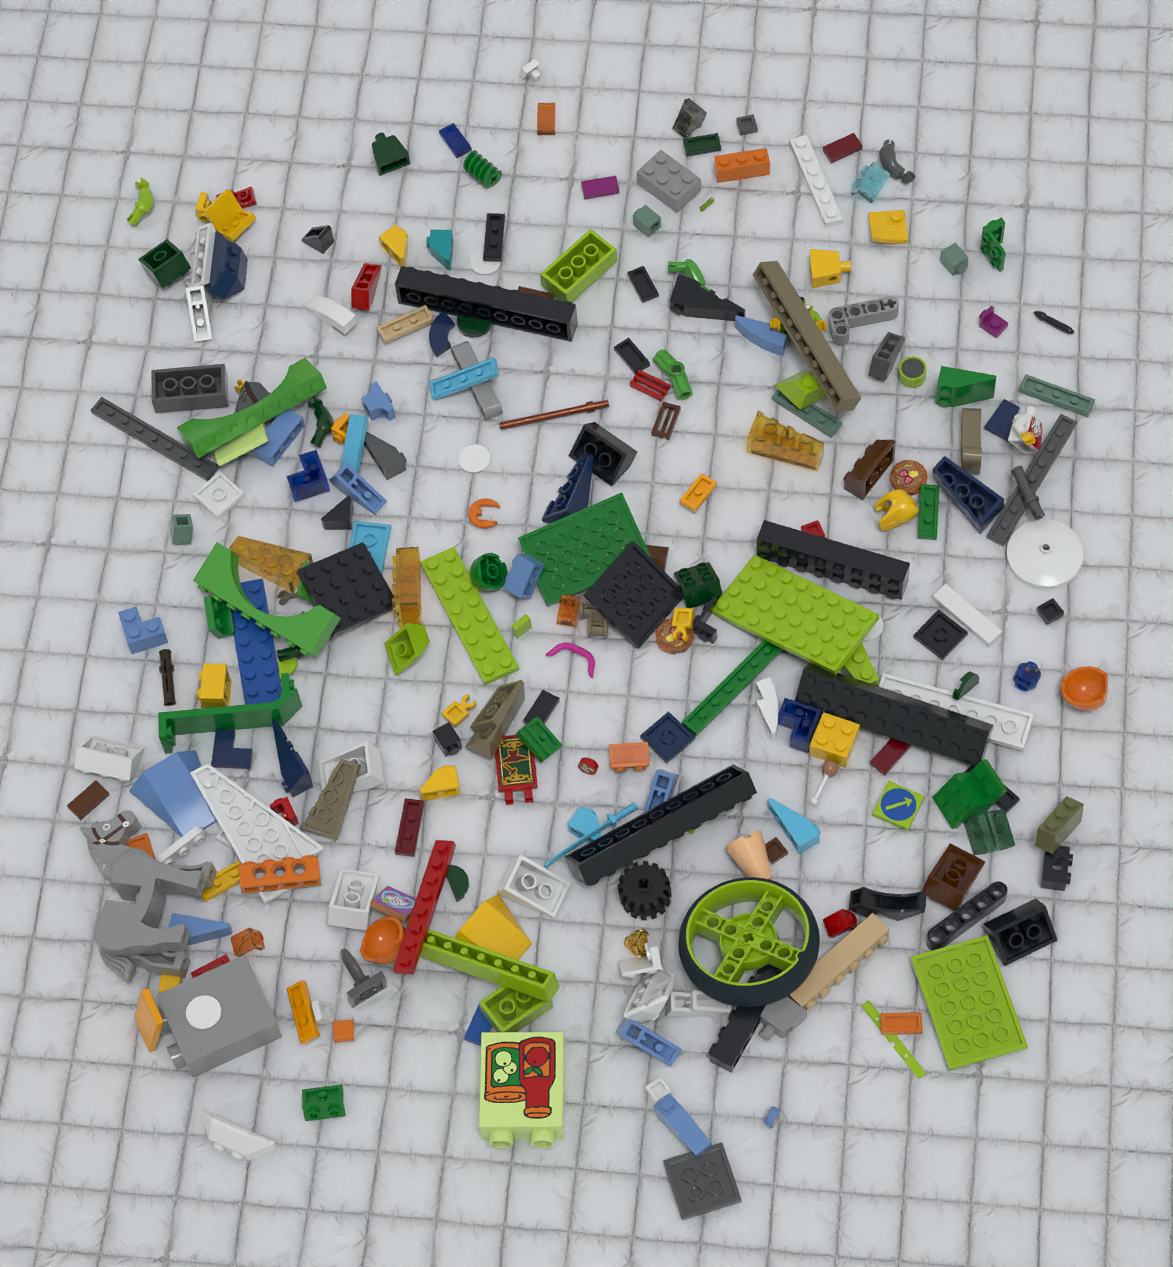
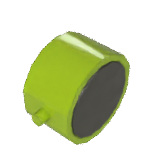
(912, 372)

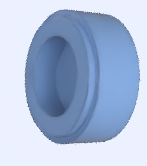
(772, 1117)

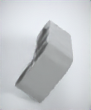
(884, 310)

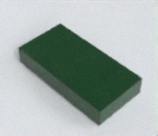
(702, 144)

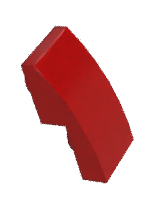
(244, 197)

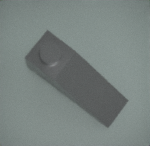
(886, 356)
(385, 456)

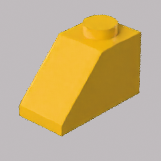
(395, 243)
(441, 784)

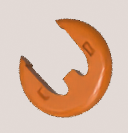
(474, 512)

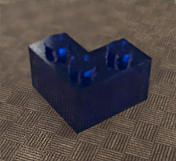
(311, 480)
(802, 720)

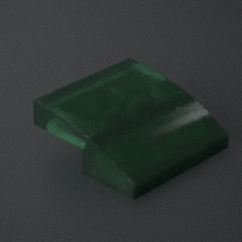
(989, 832)

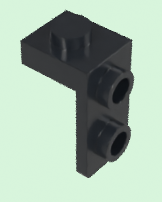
(703, 630)

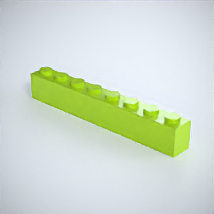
(490, 966)

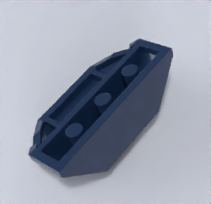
(227, 268)

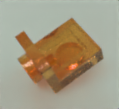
(568, 610)
(247, 941)

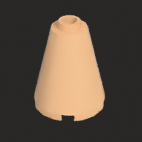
(751, 855)

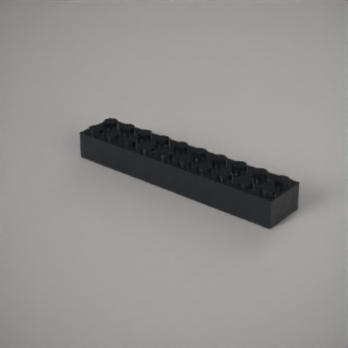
(487, 302)
(895, 715)
(660, 825)

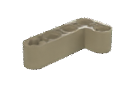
(971, 440)

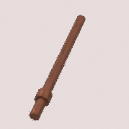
(588, 407)

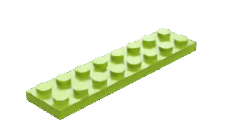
(469, 616)

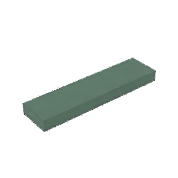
(1056, 395)
(811, 414)

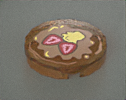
(908, 476)
(667, 643)

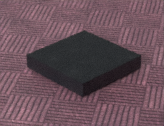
(940, 635)

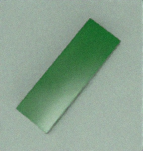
(928, 511)

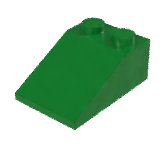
(963, 387)

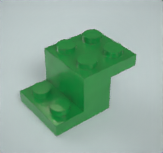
(969, 793)

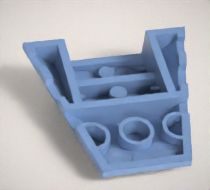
(174, 794)

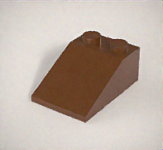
(953, 877)

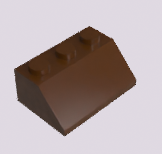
(870, 468)

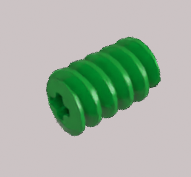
(482, 169)

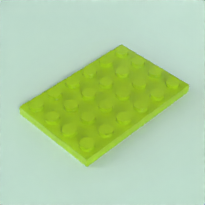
(968, 1003)

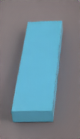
(464, 378)

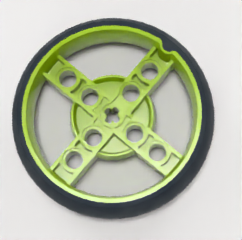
(749, 942)

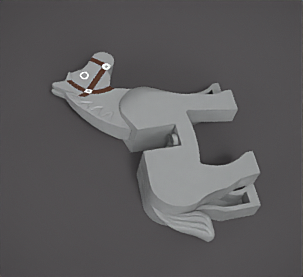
(129, 930)

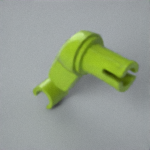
(143, 204)

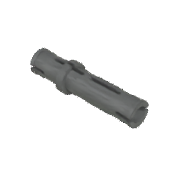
(1031, 499)

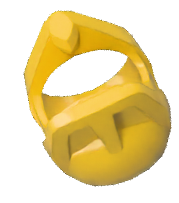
(901, 511)

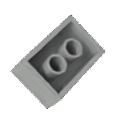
(668, 181)

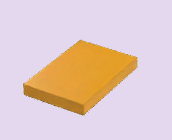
(148, 1019)

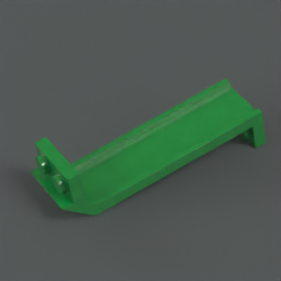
(229, 717)

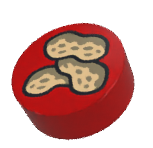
(588, 766)

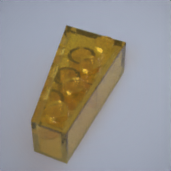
(783, 443)
(271, 561)

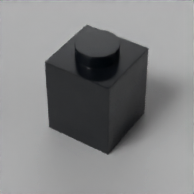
(447, 739)

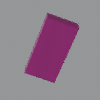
(600, 187)

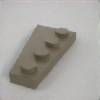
(331, 807)

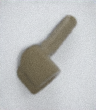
(285, 595)

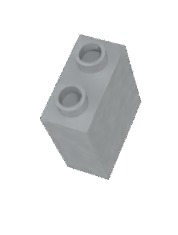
(242, 1027)

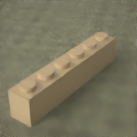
(841, 960)

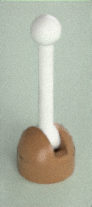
(829, 770)

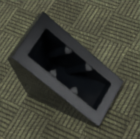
(319, 238)
(340, 516)

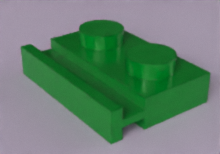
(539, 739)

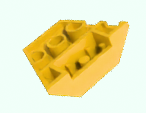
(495, 929)

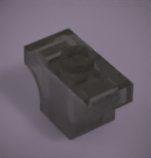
(689, 118)

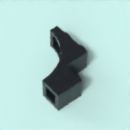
(895, 906)

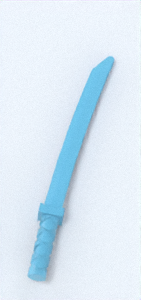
(610, 821)

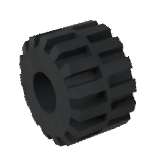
(641, 900)

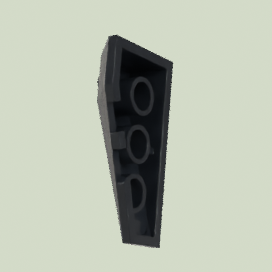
(694, 301)

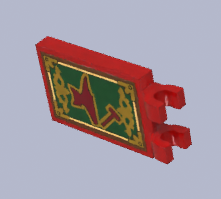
(515, 768)

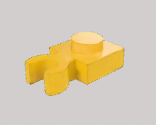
(682, 620)
(457, 713)

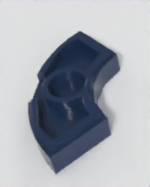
(439, 333)

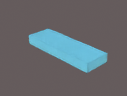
(355, 441)

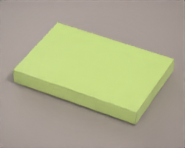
(241, 445)

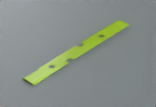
(899, 1046)

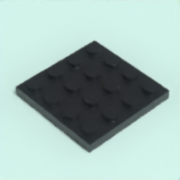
(348, 587)
(634, 594)

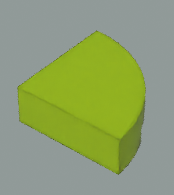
(287, 666)

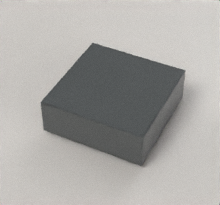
(746, 124)

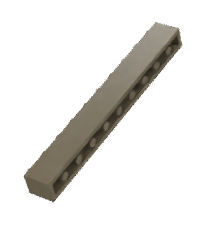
(806, 336)

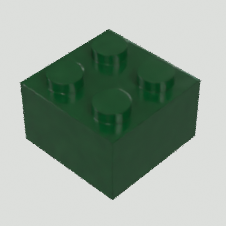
(164, 263)

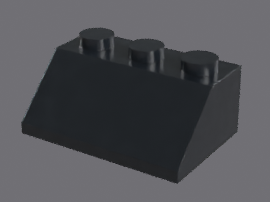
(610, 453)
(1020, 931)

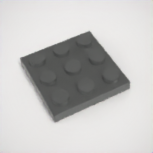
(702, 1182)

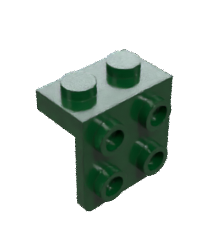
(698, 584)

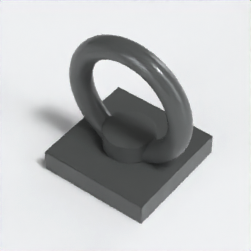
(364, 985)

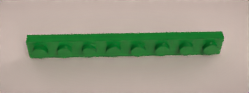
(731, 687)

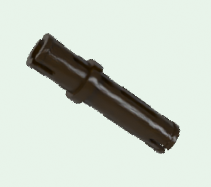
(166, 670)

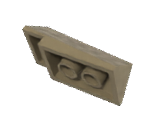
(496, 718)

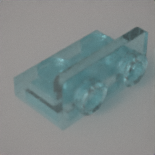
(870, 182)

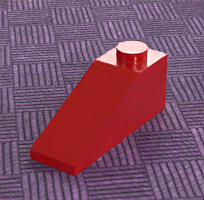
(365, 286)

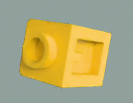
(202, 204)

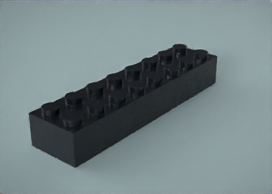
(833, 560)

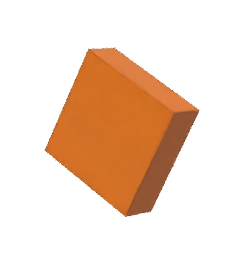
(343, 1031)

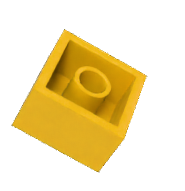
(215, 686)
(834, 739)

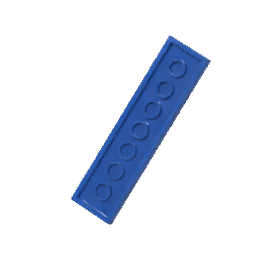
(256, 650)

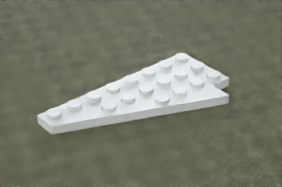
(251, 826)

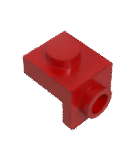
(840, 922)

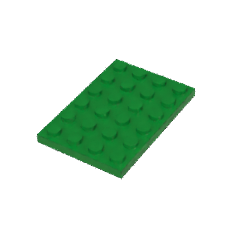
(581, 546)

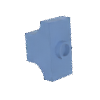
(378, 404)

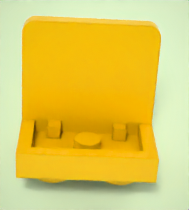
(228, 215)

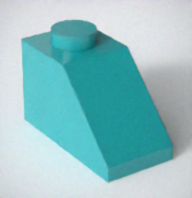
(441, 246)

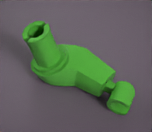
(689, 269)

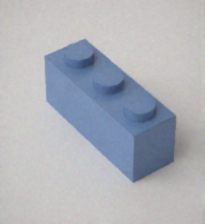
(280, 436)

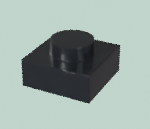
(1050, 611)

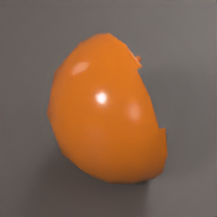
(1085, 688)
(382, 940)

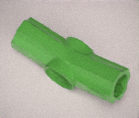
(669, 367)

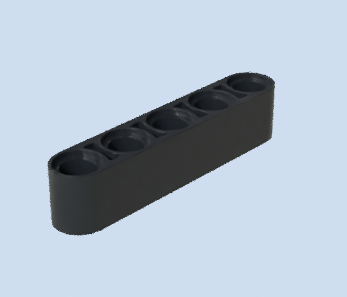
(971, 907)

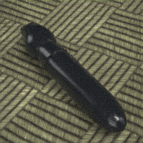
(1063, 327)

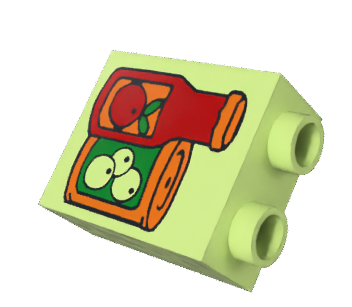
(522, 1088)

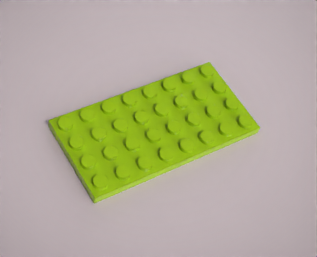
(795, 614)

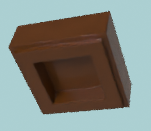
(775, 850)

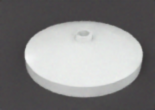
(1044, 554)

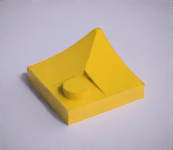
(888, 227)

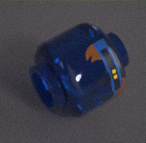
(1027, 676)

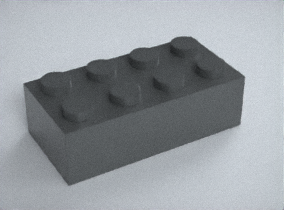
(189, 388)

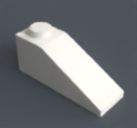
(199, 313)

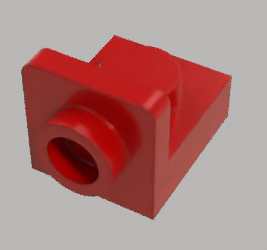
(283, 806)

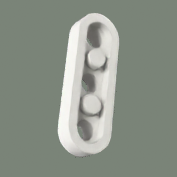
(182, 846)

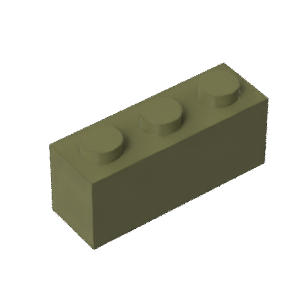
(1059, 824)

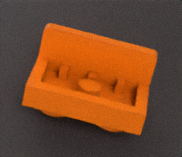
(629, 755)

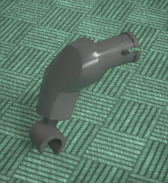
(889, 163)

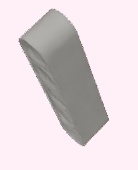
(483, 392)

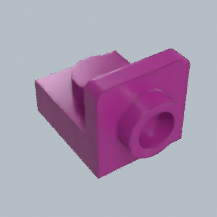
(992, 323)

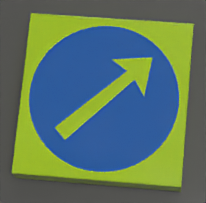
(898, 805)

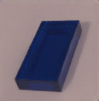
(455, 140)

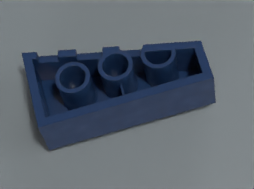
(970, 495)

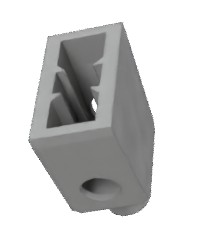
(781, 1018)

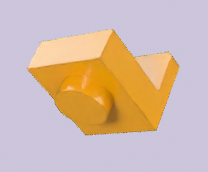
(340, 428)

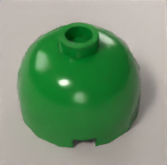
(488, 572)

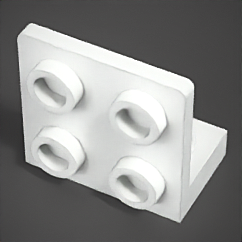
(649, 964)

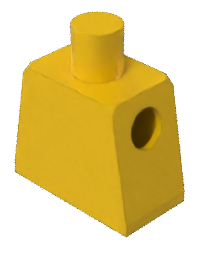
(826, 267)

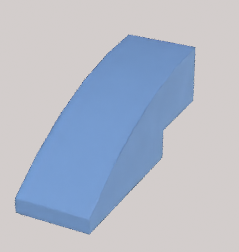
(760, 334)

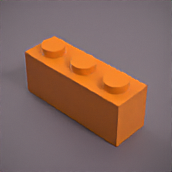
(742, 165)

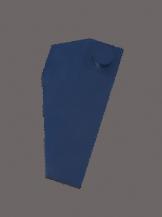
(574, 493)
(293, 770)

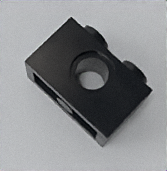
(1054, 878)

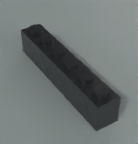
(741, 1027)

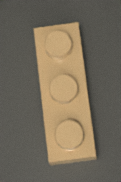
(405, 324)

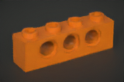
(289, 880)

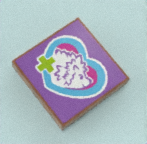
(394, 903)

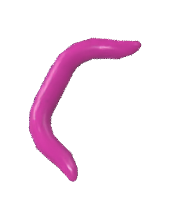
(576, 649)

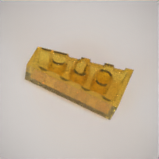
(407, 586)

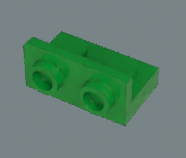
(219, 617)
(323, 1102)

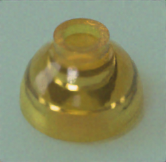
(636, 941)

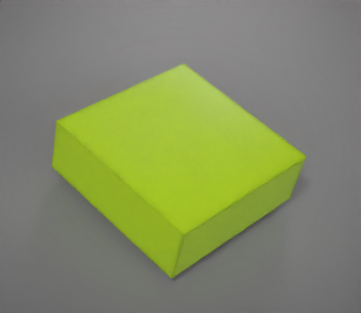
(521, 626)

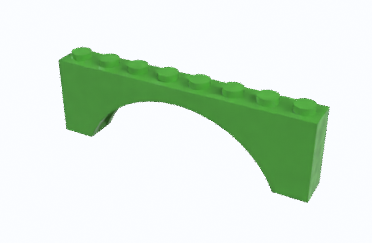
(208, 434)
(305, 630)

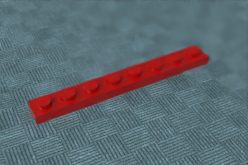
(424, 907)

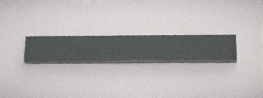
(154, 438)
(1036, 474)

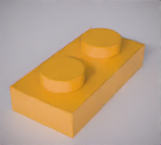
(698, 493)

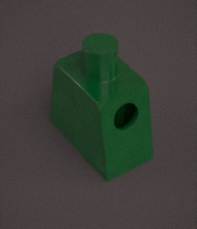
(389, 154)

